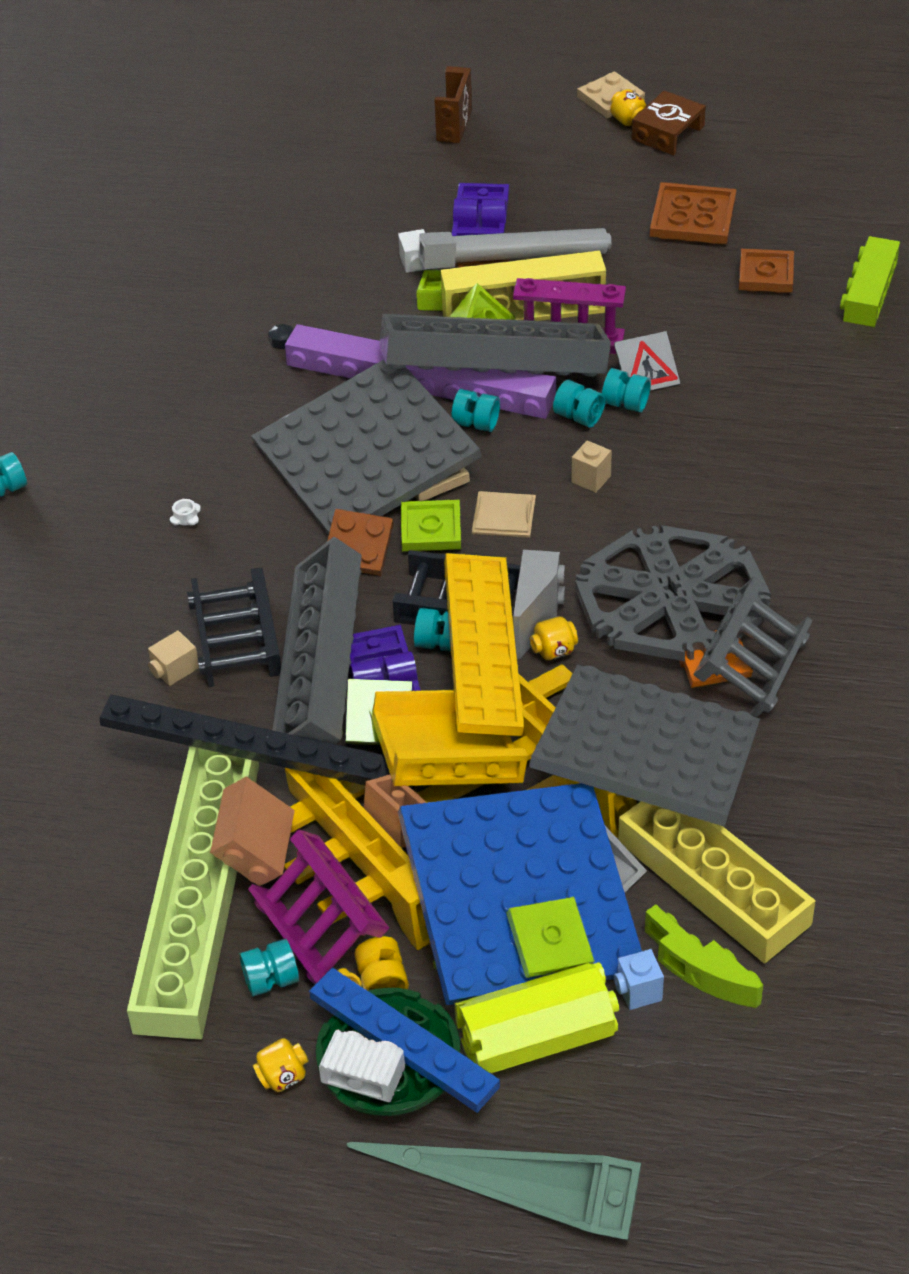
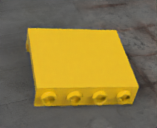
(425, 748)

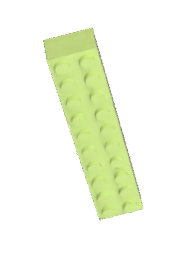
(188, 906)

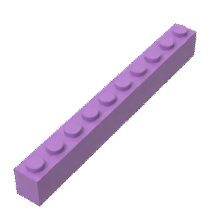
(350, 355)

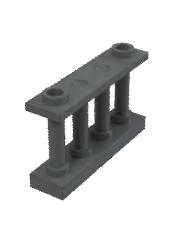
(726, 642)

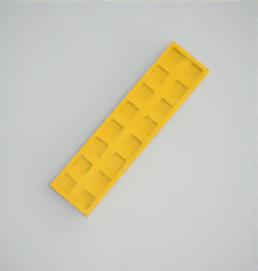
(483, 646)

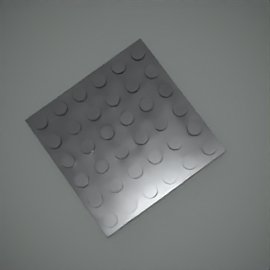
(366, 445)
(647, 744)

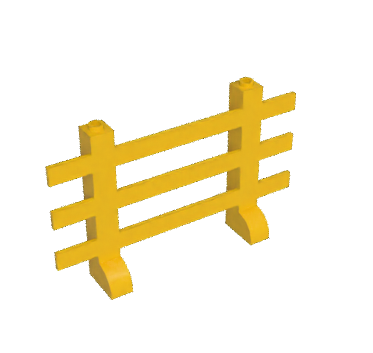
(372, 848)

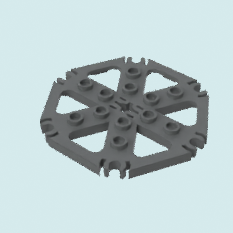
(650, 591)

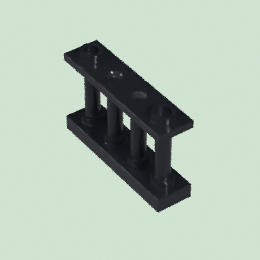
(431, 565)
(258, 611)

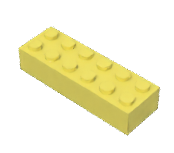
(500, 281)
(719, 877)

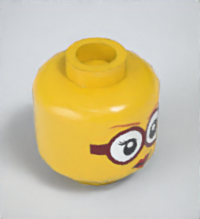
(626, 106)
(554, 638)
(280, 1065)

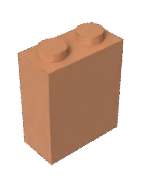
(252, 831)

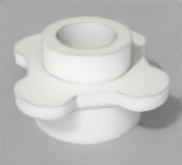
(185, 512)

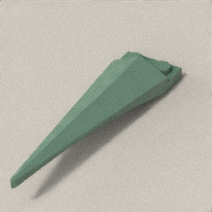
(574, 1189)

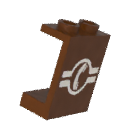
(454, 109)
(665, 119)

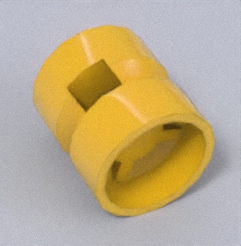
(380, 964)

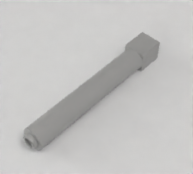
(445, 250)

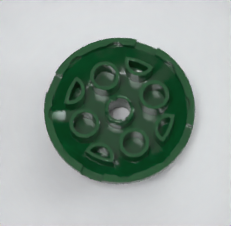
(413, 1089)

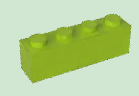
(870, 281)

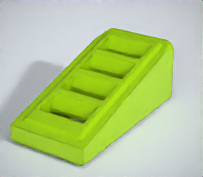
(429, 291)

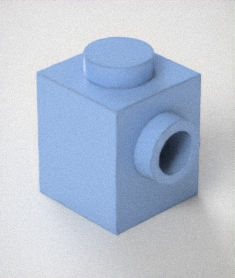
(639, 979)

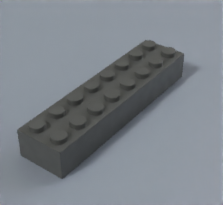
(494, 344)
(318, 644)

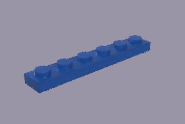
(421, 1049)

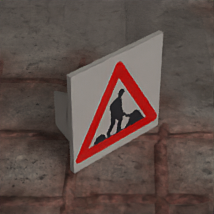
(649, 357)

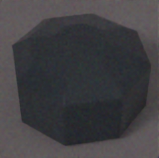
(279, 335)

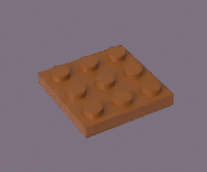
(693, 213)

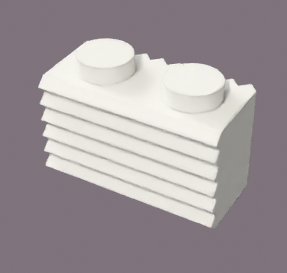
(362, 1065)

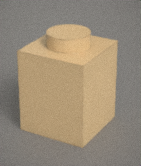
(591, 466)
(173, 658)

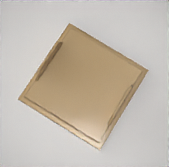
(504, 514)

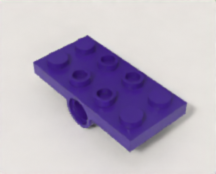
(480, 209)
(382, 656)

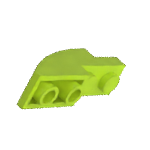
(707, 967)

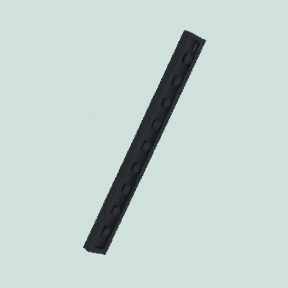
(243, 740)

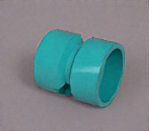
(626, 390)
(579, 403)
(476, 410)
(11, 473)
(428, 630)
(269, 967)

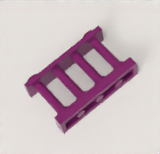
(573, 293)
(345, 898)

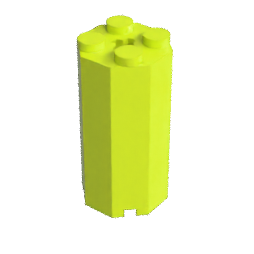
(537, 1018)

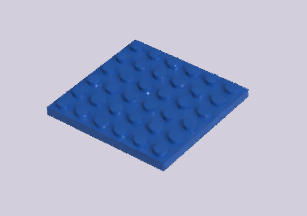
(509, 852)

